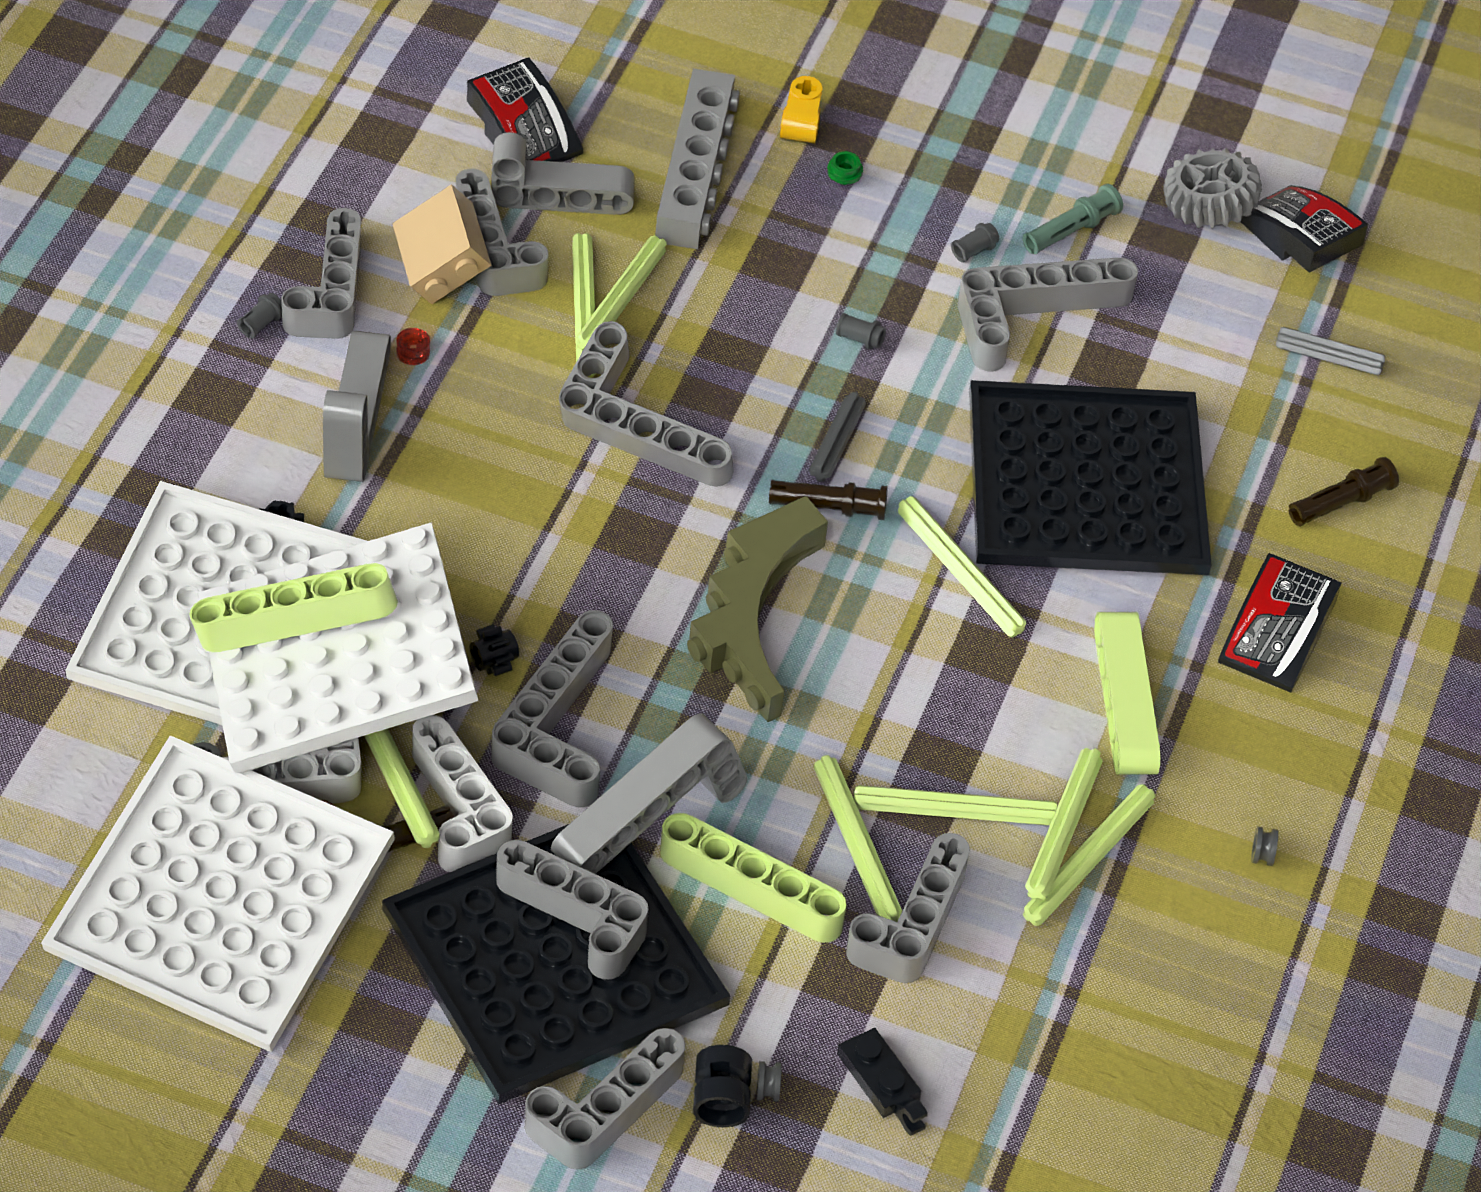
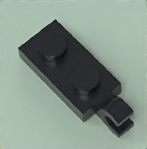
(884, 1079)

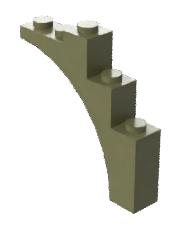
(757, 560)

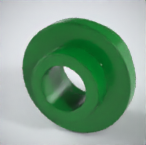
(845, 168)

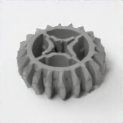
(1212, 188)

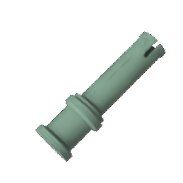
(1085, 213)

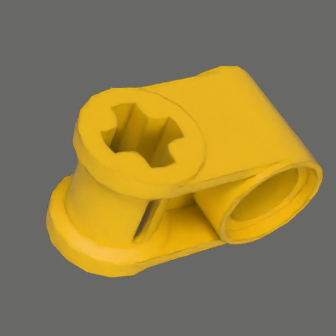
(802, 110)

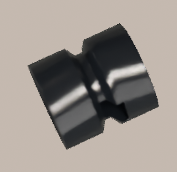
(722, 1086)

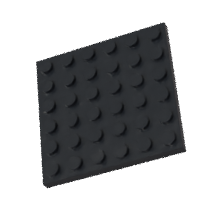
(1088, 478)
(522, 978)

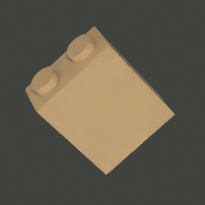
(441, 244)

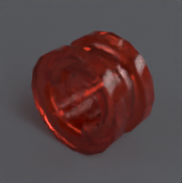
(416, 355)

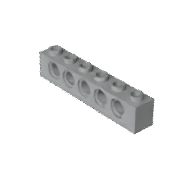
(695, 159)

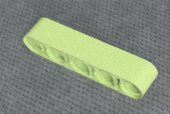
(293, 607)
(1127, 693)
(729, 865)

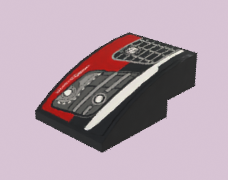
(524, 103)
(1306, 226)
(1280, 622)

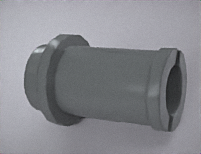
(983, 237)
(267, 309)
(861, 331)

